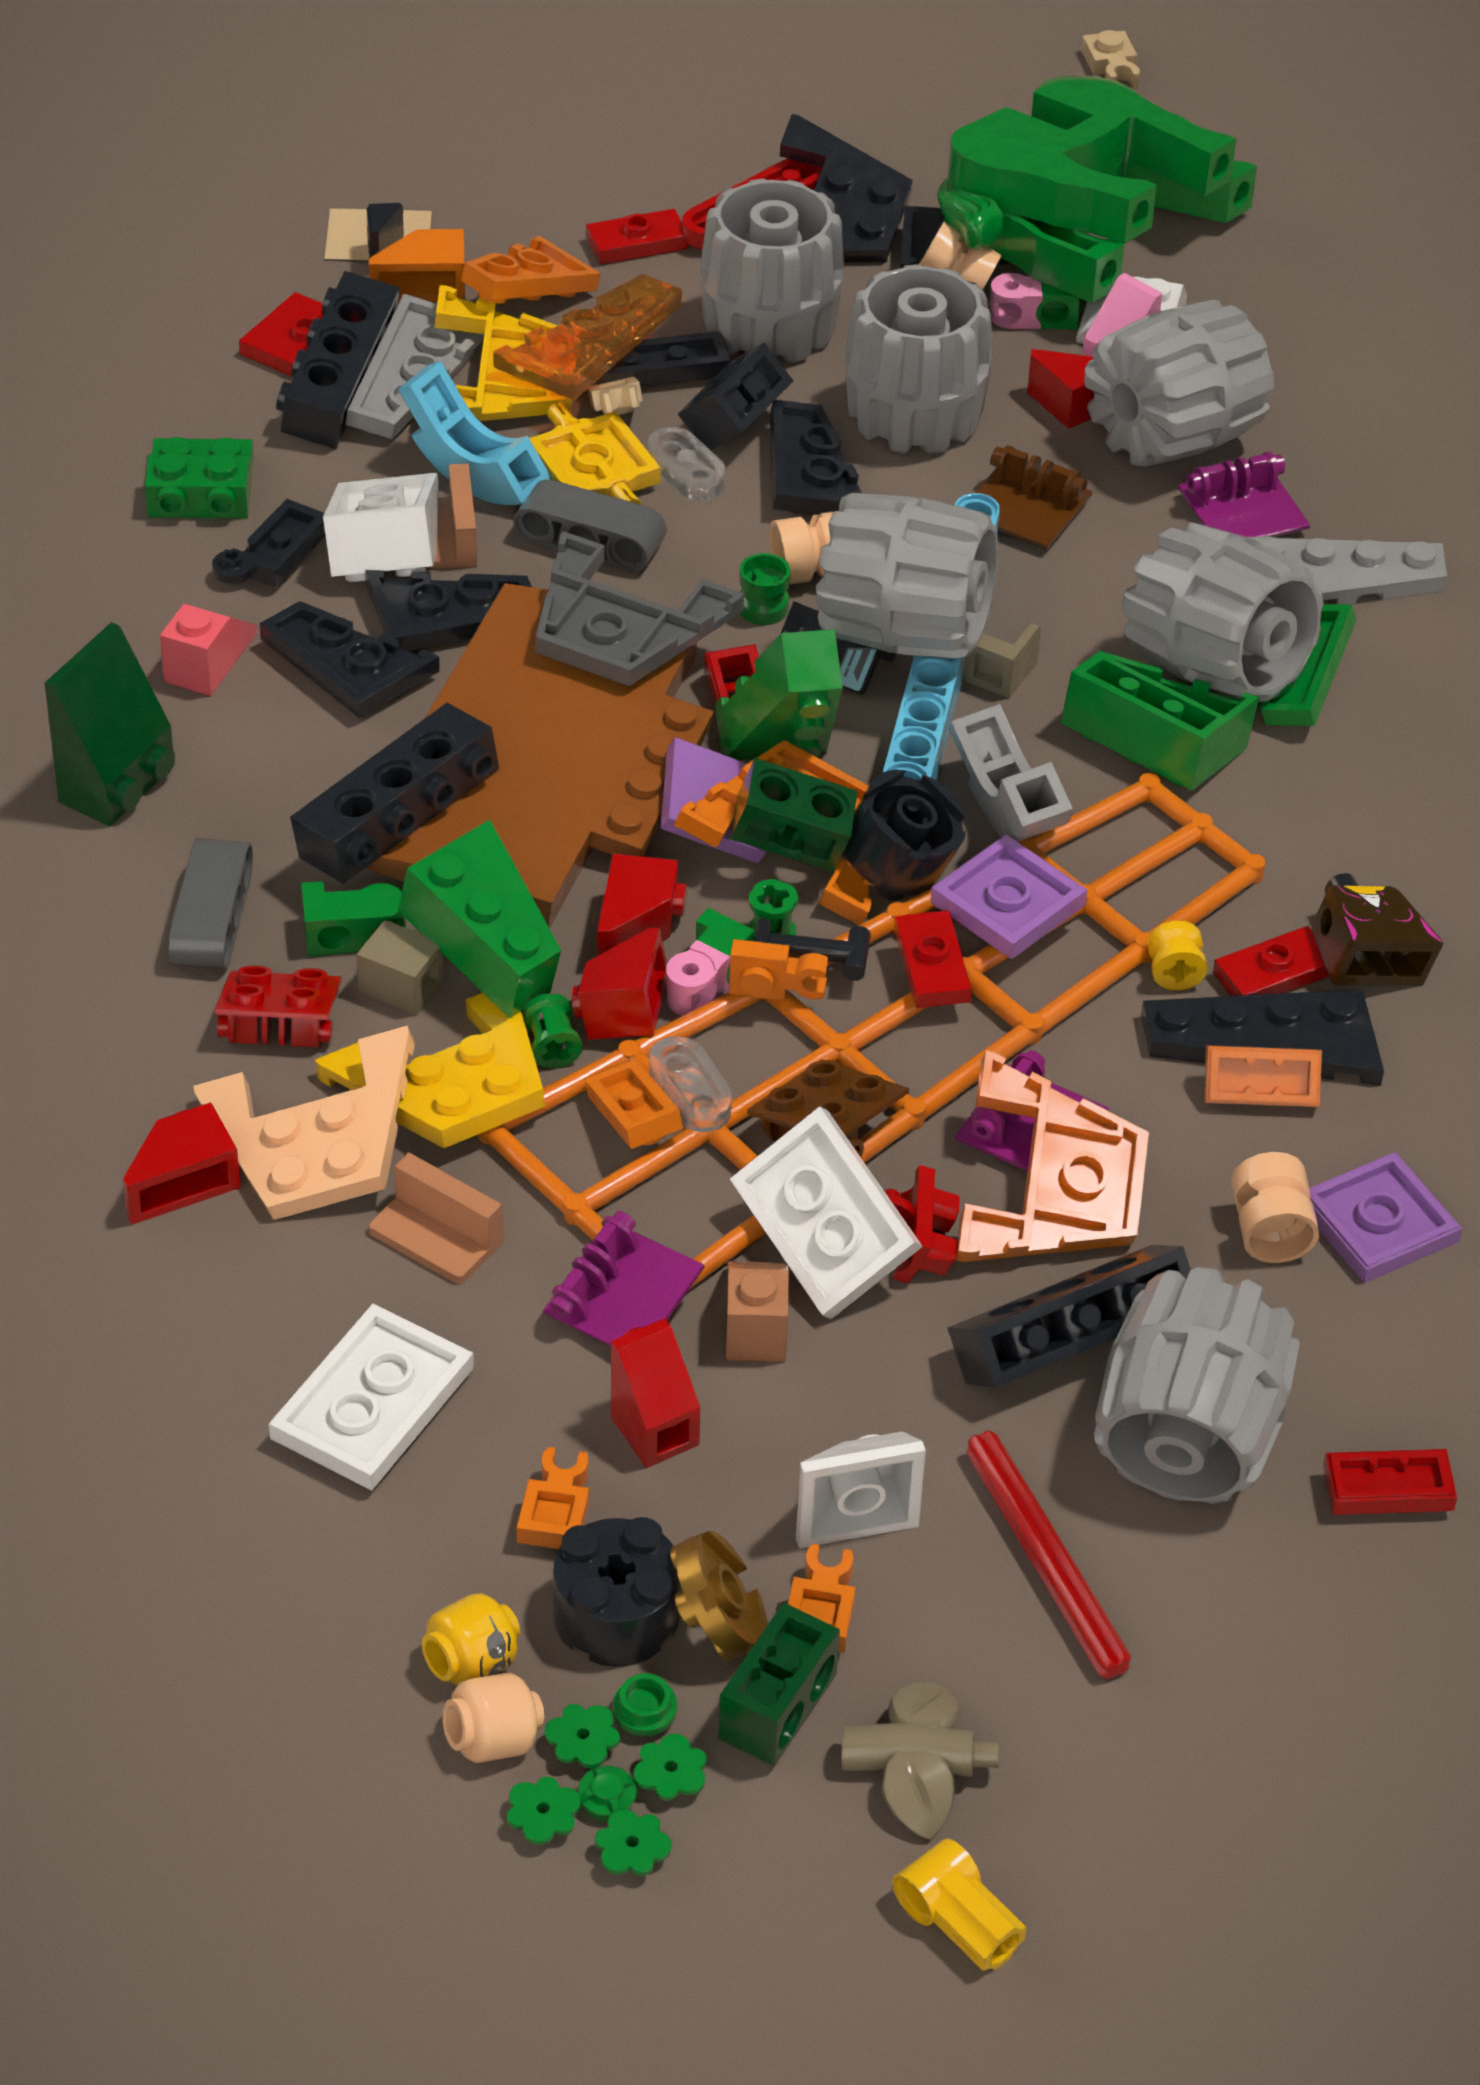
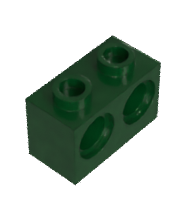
(794, 815)
(778, 1684)

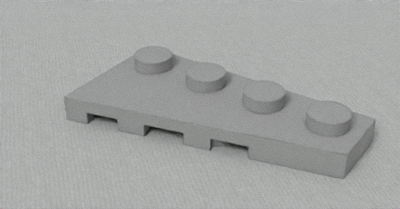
(403, 352)
(1365, 567)

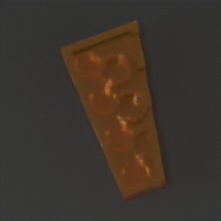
(591, 339)

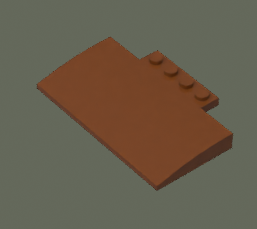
(571, 748)

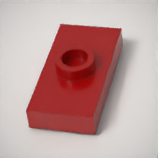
(636, 236)
(932, 959)
(1272, 965)
(1389, 1481)

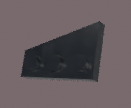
(434, 611)

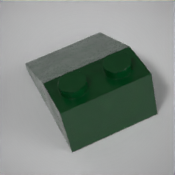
(106, 729)

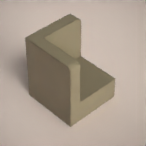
(1003, 665)
(399, 967)

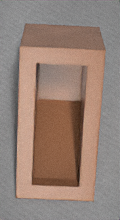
(757, 1311)

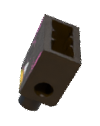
(1372, 935)

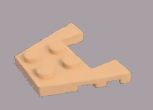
(321, 1147)

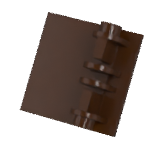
(1031, 498)
(844, 1092)

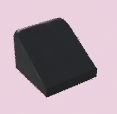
(383, 226)

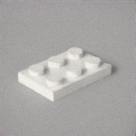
(825, 1213)
(371, 1396)

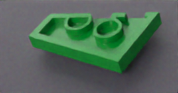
(1302, 700)

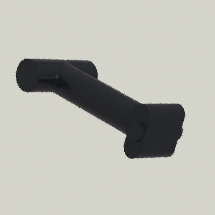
(851, 952)

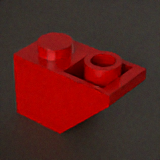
(653, 1394)

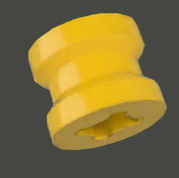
(1177, 955)

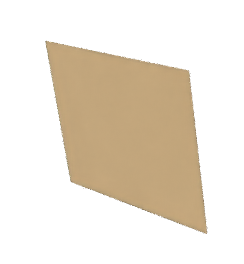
(348, 232)

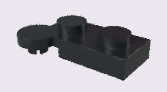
(274, 547)

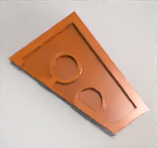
(529, 273)

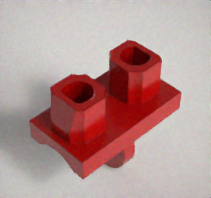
(925, 1209)

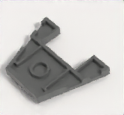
(617, 631)

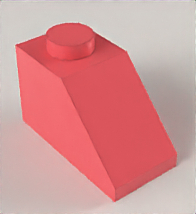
(202, 648)

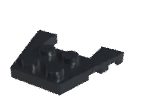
(863, 190)

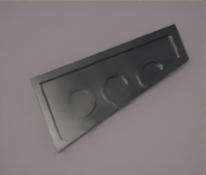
(1303, 1020)

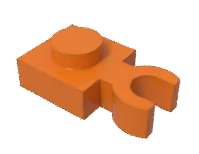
(768, 971)
(554, 1503)
(826, 1592)

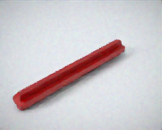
(1048, 1555)

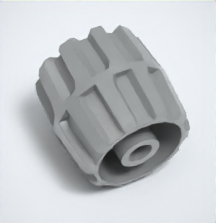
(772, 268)
(918, 358)
(1179, 382)
(908, 575)
(1223, 611)
(1196, 1386)

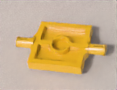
(596, 454)

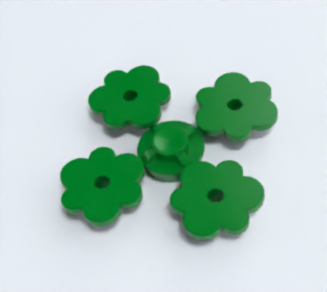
(607, 1790)

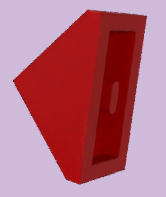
(1059, 385)

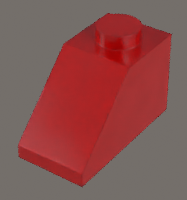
(639, 897)
(623, 988)
(181, 1164)

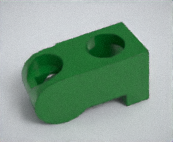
(346, 919)

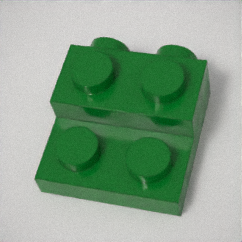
(199, 478)

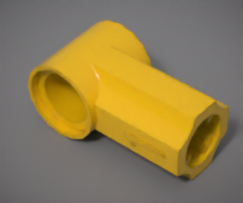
(948, 1891)

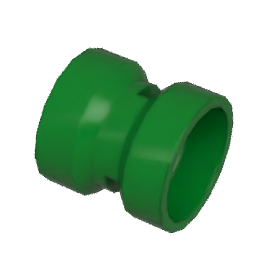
(765, 586)

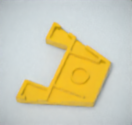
(498, 392)
(461, 1087)

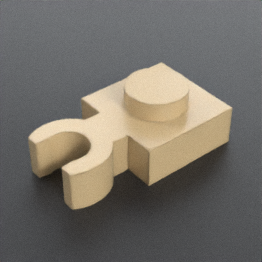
(1111, 55)
(616, 396)

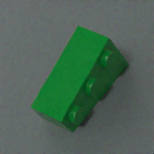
(786, 698)
(1157, 721)
(483, 918)

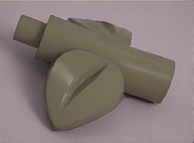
(918, 1755)

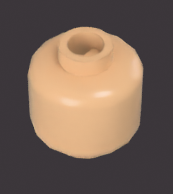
(492, 1717)

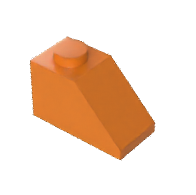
(422, 263)

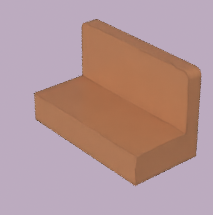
(456, 523)
(439, 1220)

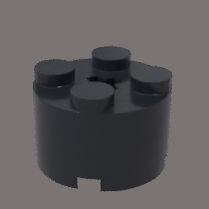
(904, 834)
(615, 1590)

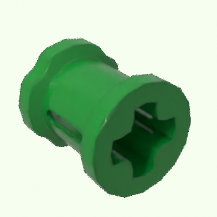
(778, 910)
(552, 1031)

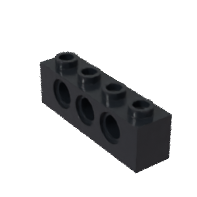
(336, 358)
(394, 792)
(1058, 1318)

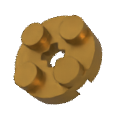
(716, 1595)

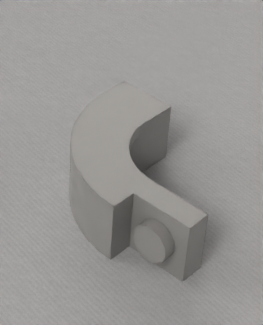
(1008, 791)

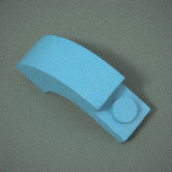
(499, 466)

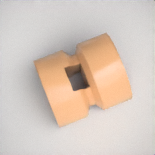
(951, 252)
(800, 544)
(1274, 1207)

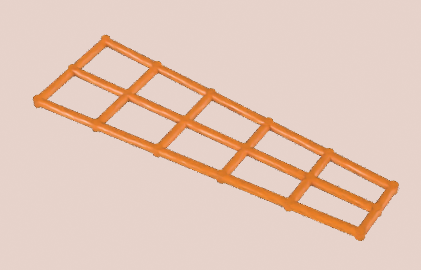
(844, 1047)

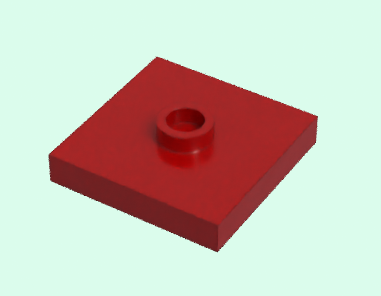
(282, 333)

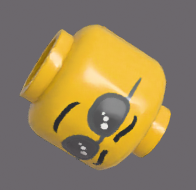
(471, 1639)

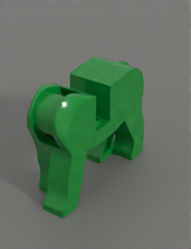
(1087, 163)

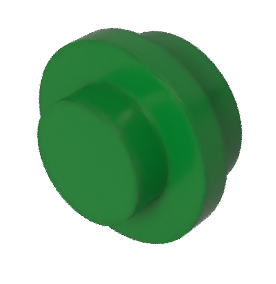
(645, 1705)

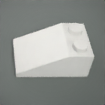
(382, 526)

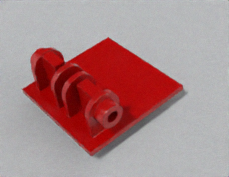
(258, 992)

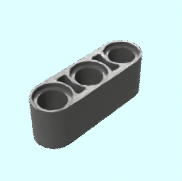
(625, 528)
(210, 903)

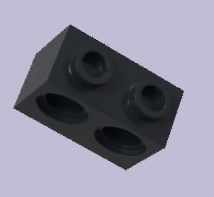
(735, 397)

